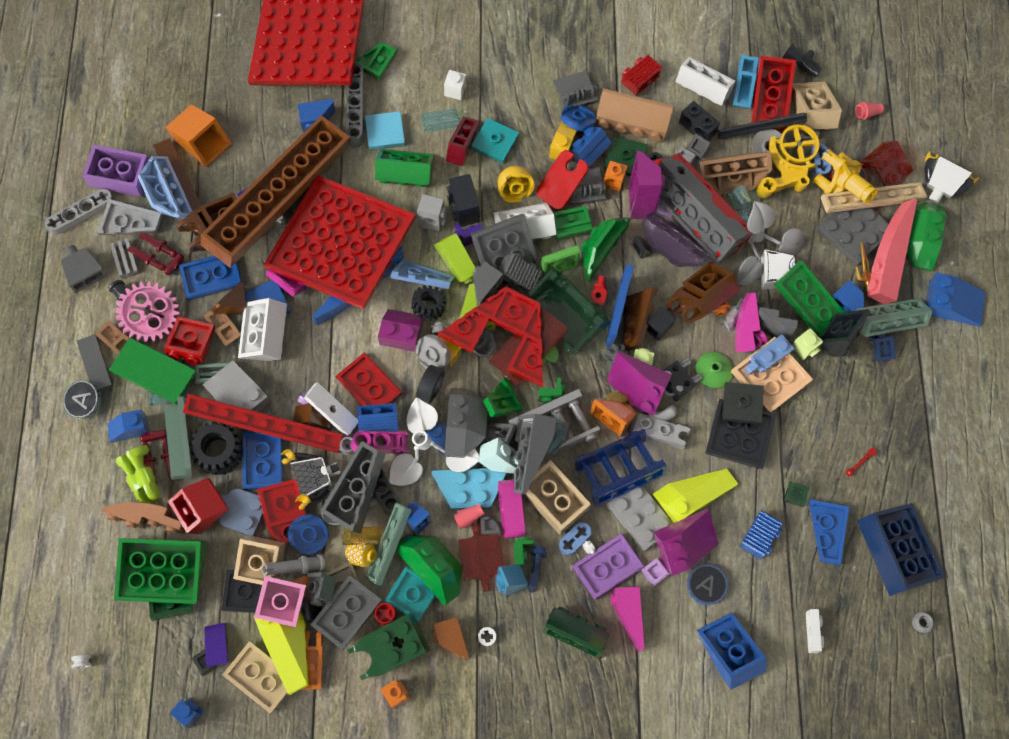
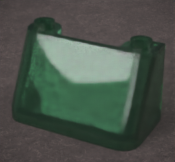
(571, 308)

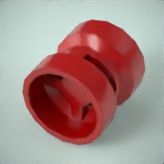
(383, 611)

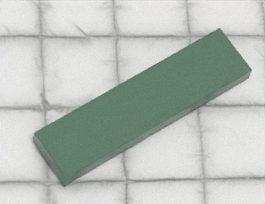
(388, 543)

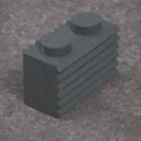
(519, 273)

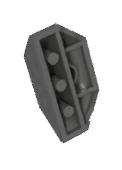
(464, 423)

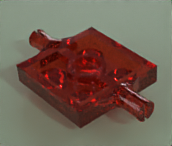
(480, 556)

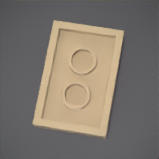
(257, 677)

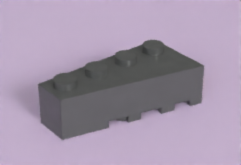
(355, 488)

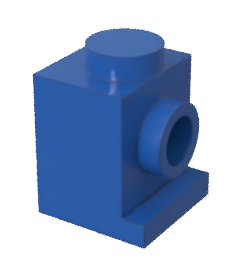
(187, 712)

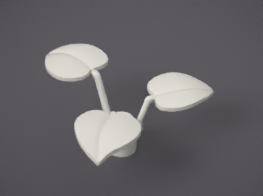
(404, 467)

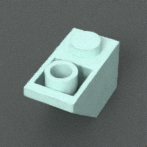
(498, 456)

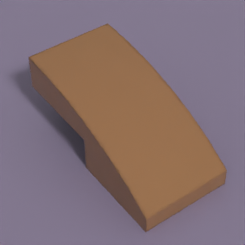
(223, 327)
(112, 337)

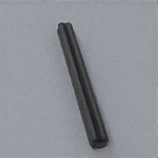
(762, 125)

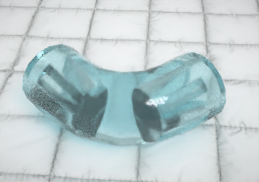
(742, 201)

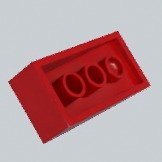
(772, 89)

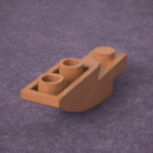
(138, 514)

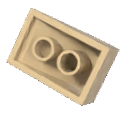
(818, 104)

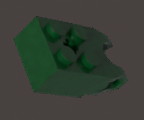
(384, 646)

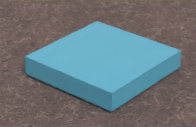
(384, 130)

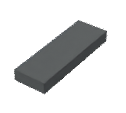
(94, 362)

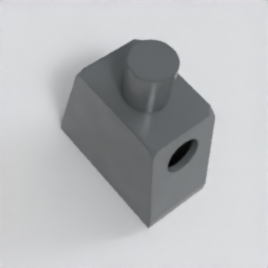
(81, 268)

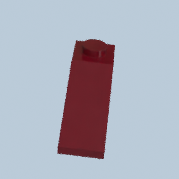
(461, 141)

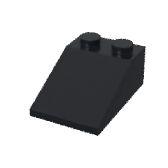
(842, 331)

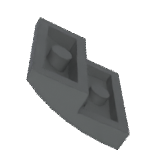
(774, 325)

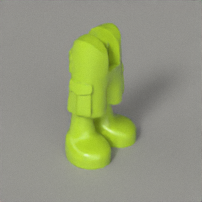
(142, 480)

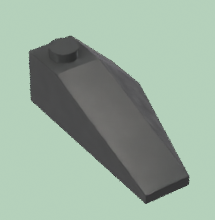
(534, 437)

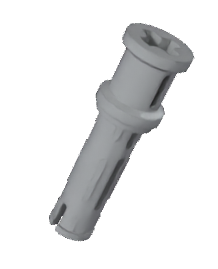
(301, 565)

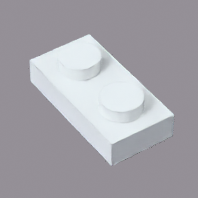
(813, 623)

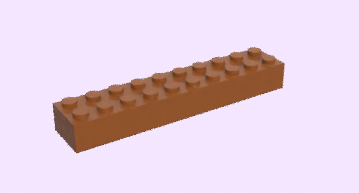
(274, 191)

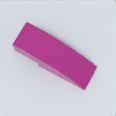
(747, 323)

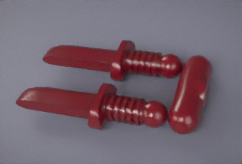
(150, 259)
(148, 459)

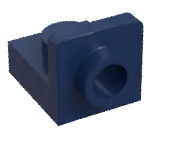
(883, 347)

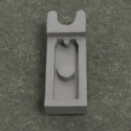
(662, 430)

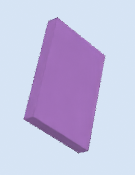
(608, 566)

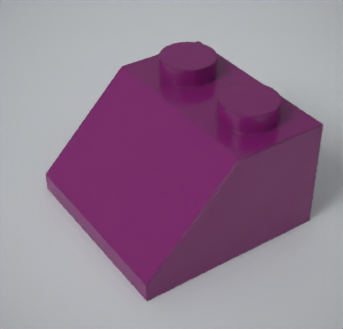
(400, 330)

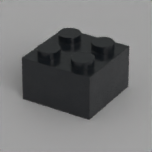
(463, 200)

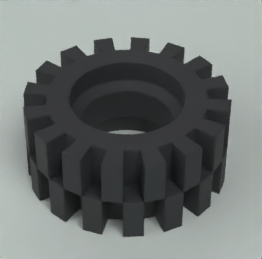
(431, 295)

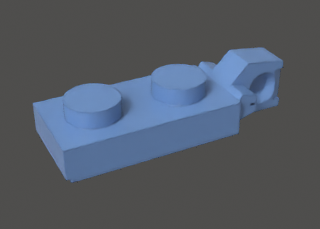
(769, 355)

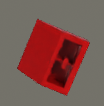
(198, 506)

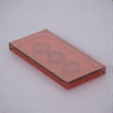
(551, 333)

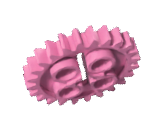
(153, 296)

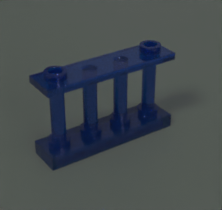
(625, 484)

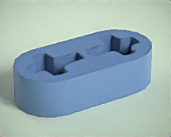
(818, 161)
(571, 535)

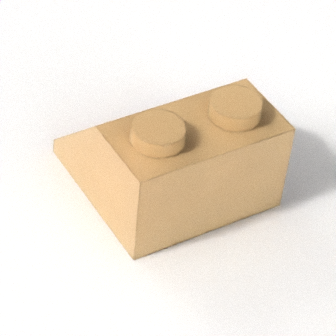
(252, 554)

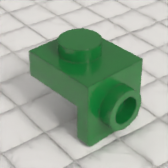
(547, 395)

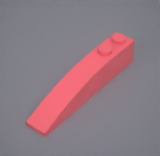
(891, 255)

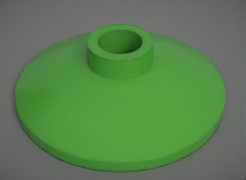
(711, 377)

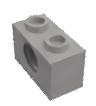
(431, 213)

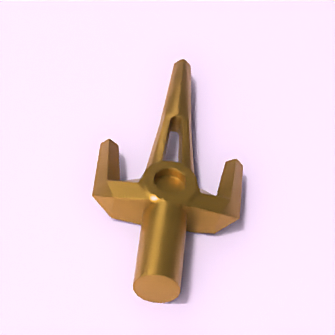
(866, 275)

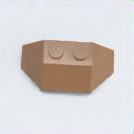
(733, 170)

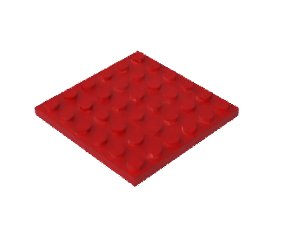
(306, 42)
(340, 242)

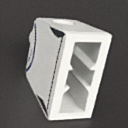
(775, 266)

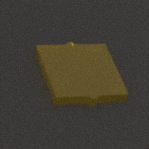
(369, 535)

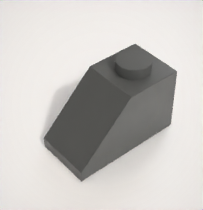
(485, 281)

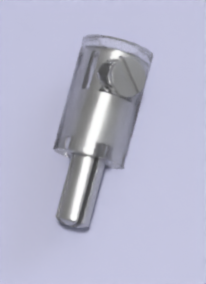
(730, 319)

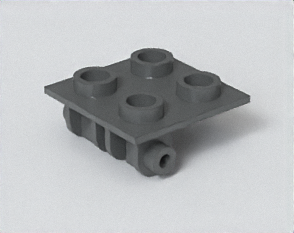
(576, 89)
(590, 188)

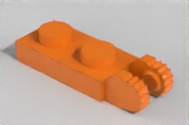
(314, 659)

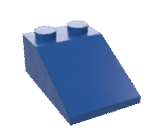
(955, 299)
(732, 650)

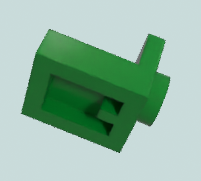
(520, 555)

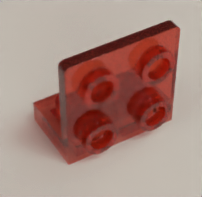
(888, 163)

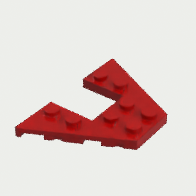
(514, 313)

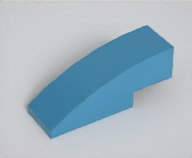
(745, 81)

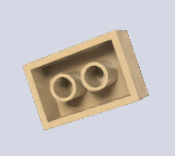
(556, 498)

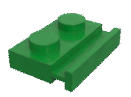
(572, 222)

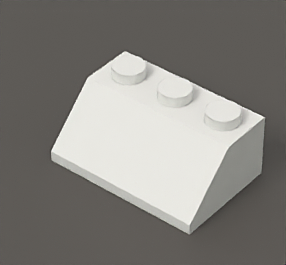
(538, 218)
(262, 330)

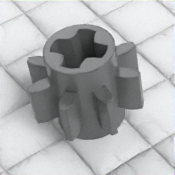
(612, 351)

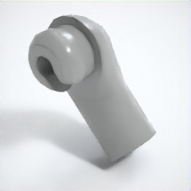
(667, 414)

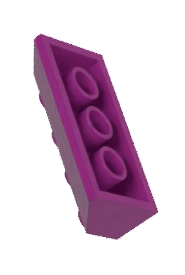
(644, 187)

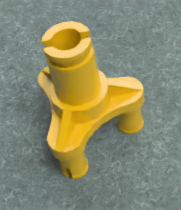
(846, 177)

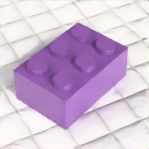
(115, 170)

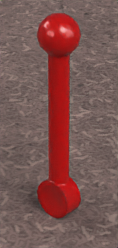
(871, 452)

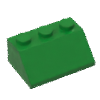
(404, 167)

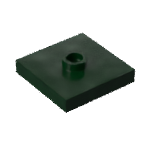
(624, 152)

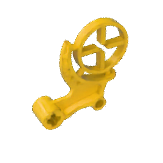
(792, 174)

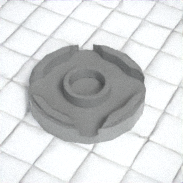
(433, 351)

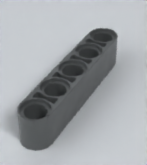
(357, 111)

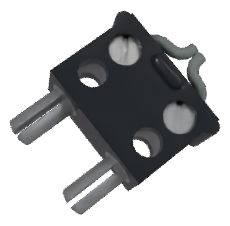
(680, 381)

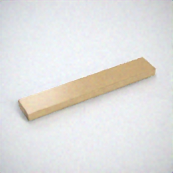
(886, 196)

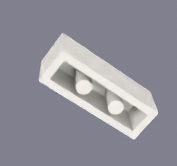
(705, 81)

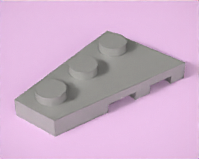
(128, 219)

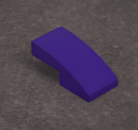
(216, 645)

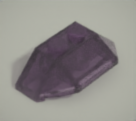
(673, 242)

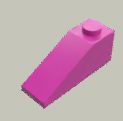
(628, 609)

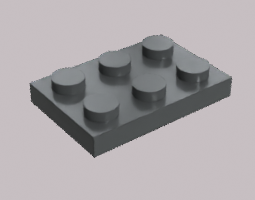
(346, 612)

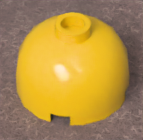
(515, 183)

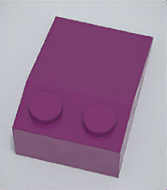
(639, 381)
(686, 541)

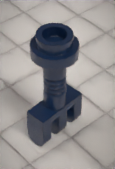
(538, 552)

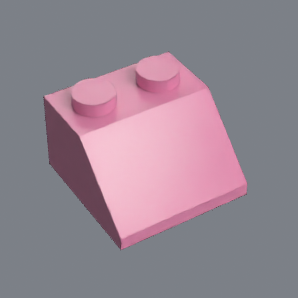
(280, 601)

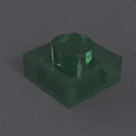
(796, 494)

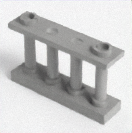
(555, 409)

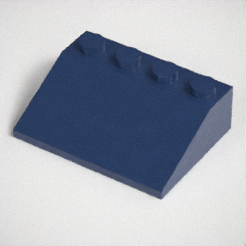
(900, 549)

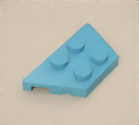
(468, 487)

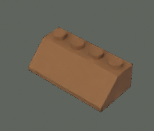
(633, 115)

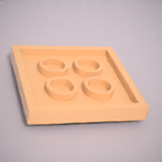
(779, 381)

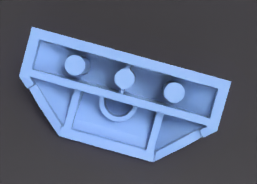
(164, 188)

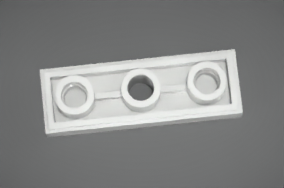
(339, 416)

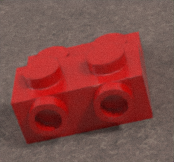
(189, 340)

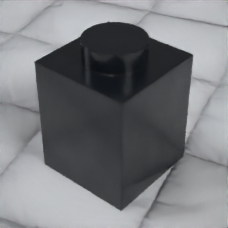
(660, 323)

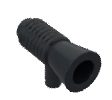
(803, 62)

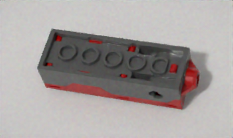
(701, 209)

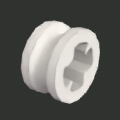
(491, 631)
(81, 661)

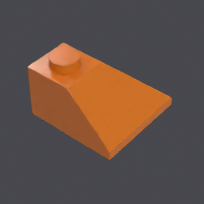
(613, 415)

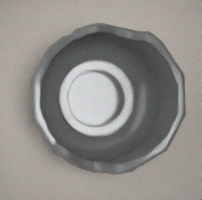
(486, 343)

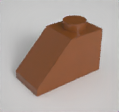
(450, 637)

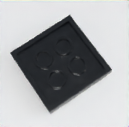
(740, 441)

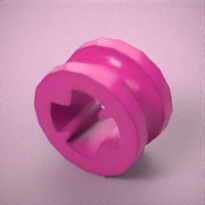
(760, 338)

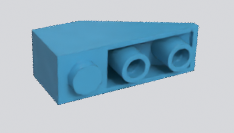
(510, 579)

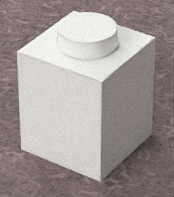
(455, 85)

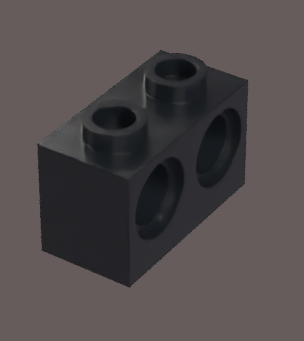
(699, 121)

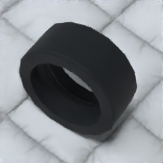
(430, 383)

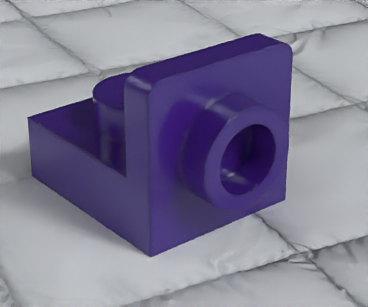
(465, 236)

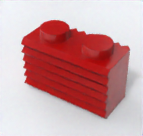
(641, 74)

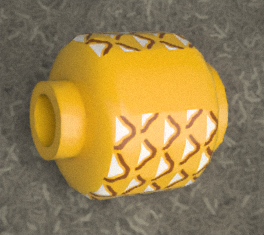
(361, 555)

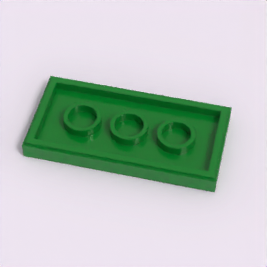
(808, 297)
(152, 371)

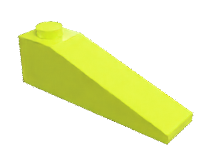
(693, 494)
(287, 650)

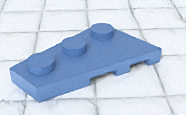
(421, 274)

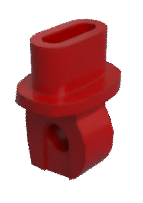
(601, 288)

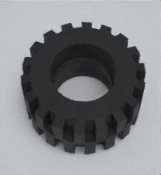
(208, 435)

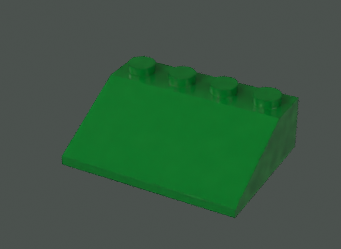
(159, 570)

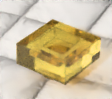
(616, 397)

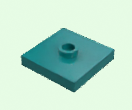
(495, 140)
(410, 594)

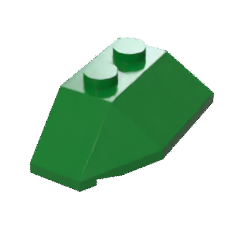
(926, 235)
(601, 244)
(432, 565)

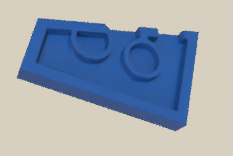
(829, 528)

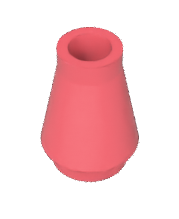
(866, 110)
(468, 515)

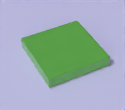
(560, 260)

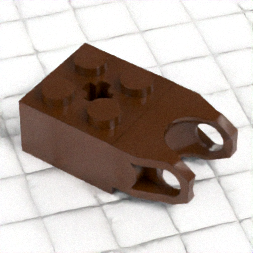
(203, 217)
(704, 292)

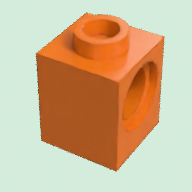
(615, 175)

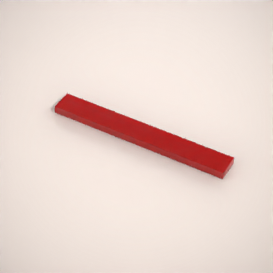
(262, 423)

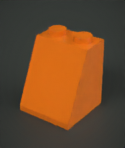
(199, 134)

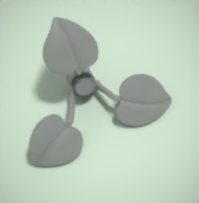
(763, 217)

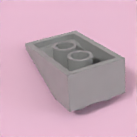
(236, 388)

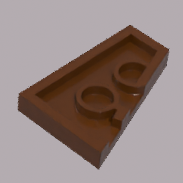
(636, 313)

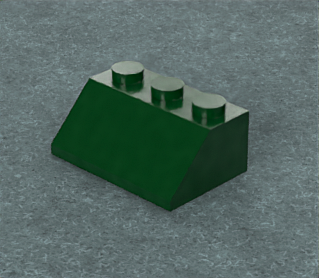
(576, 632)

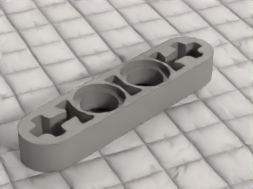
(77, 208)

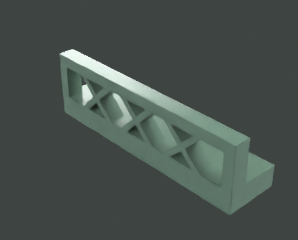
(896, 319)
(177, 440)

